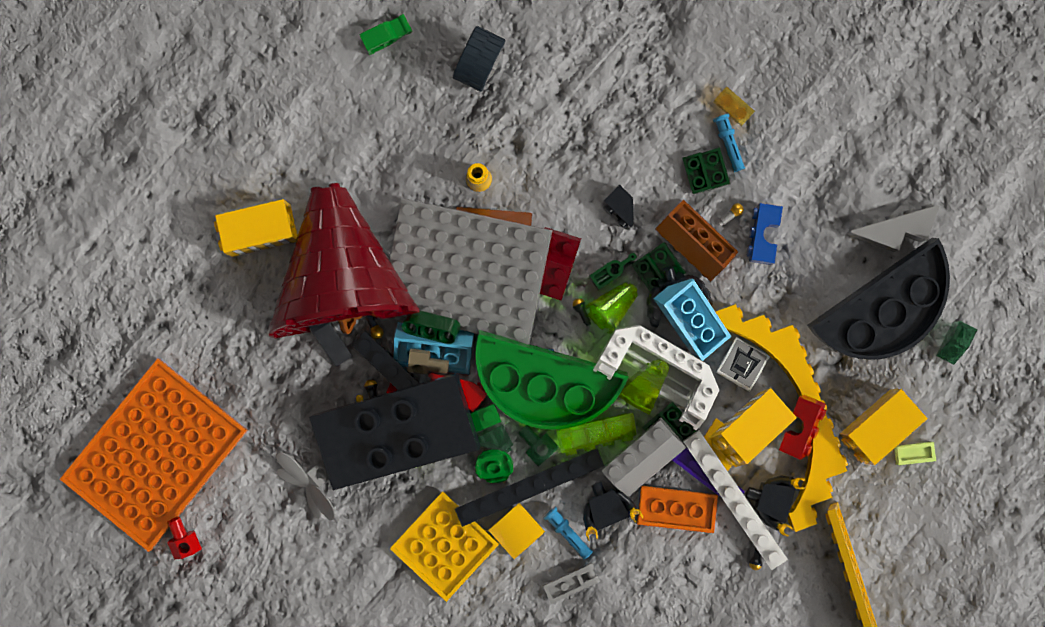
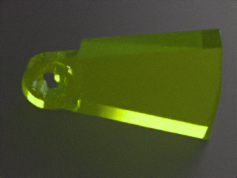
(645, 385)

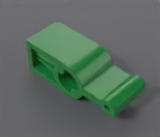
(385, 34)

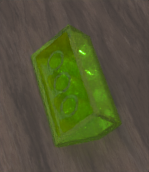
(597, 432)

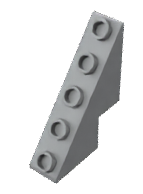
(891, 232)

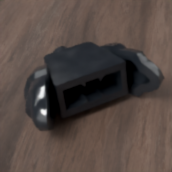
(670, 277)

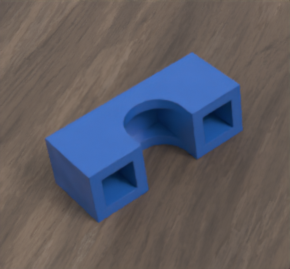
(760, 250)

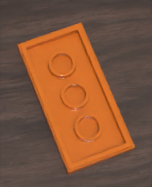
(677, 509)

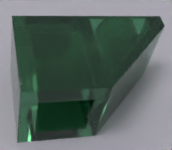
(956, 341)

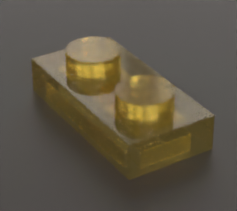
(734, 106)

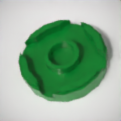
(494, 466)

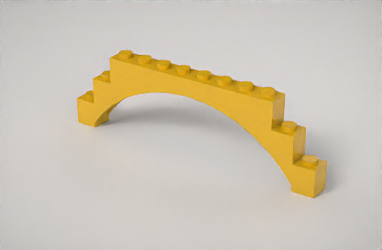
(825, 457)

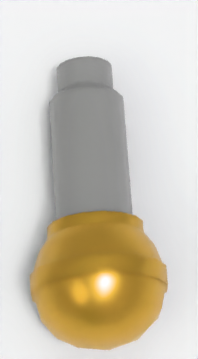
(736, 210)

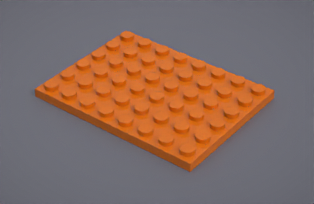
(153, 454)

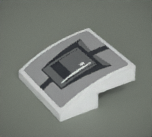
(742, 364)

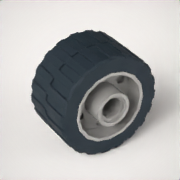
(479, 58)

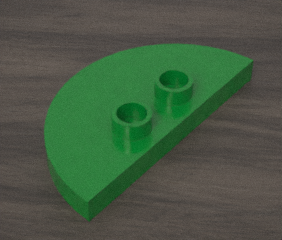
(542, 384)

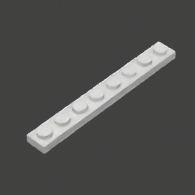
(735, 500)

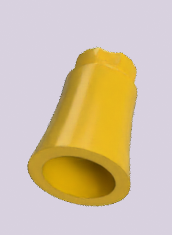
(478, 184)

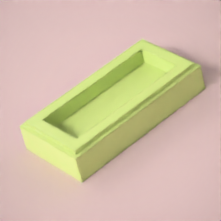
(915, 453)

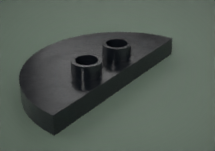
(891, 309)

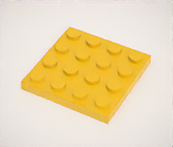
(442, 549)

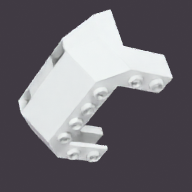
(688, 382)

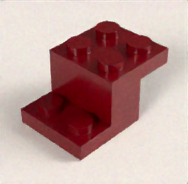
(559, 263)

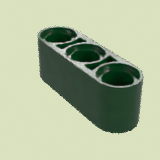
(431, 327)

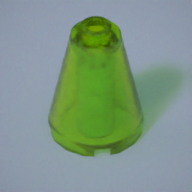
(612, 306)

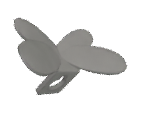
(295, 475)

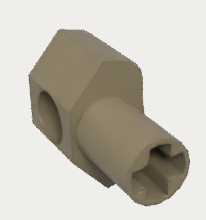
(421, 363)

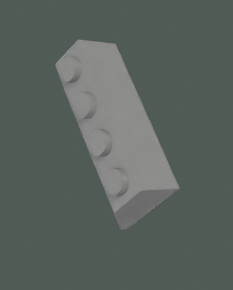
(643, 457)

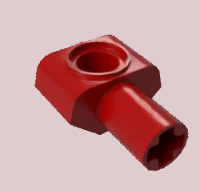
(181, 536)

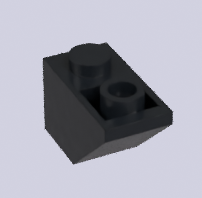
(621, 205)

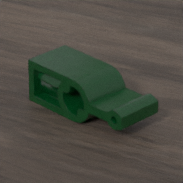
(605, 270)

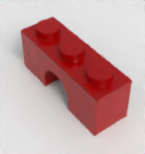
(810, 412)

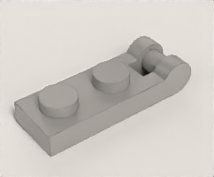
(570, 583)

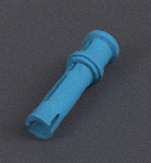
(727, 134)
(562, 526)

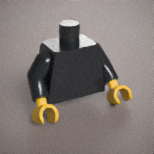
(774, 500)
(607, 509)

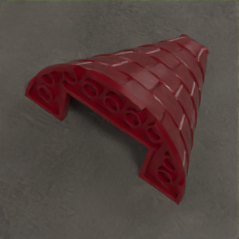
(336, 269)

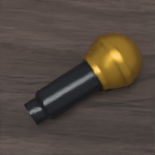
(376, 331)

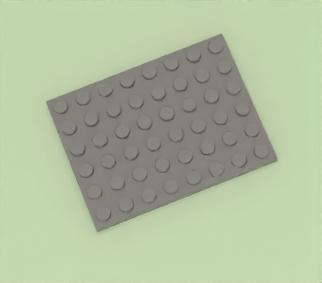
(471, 267)

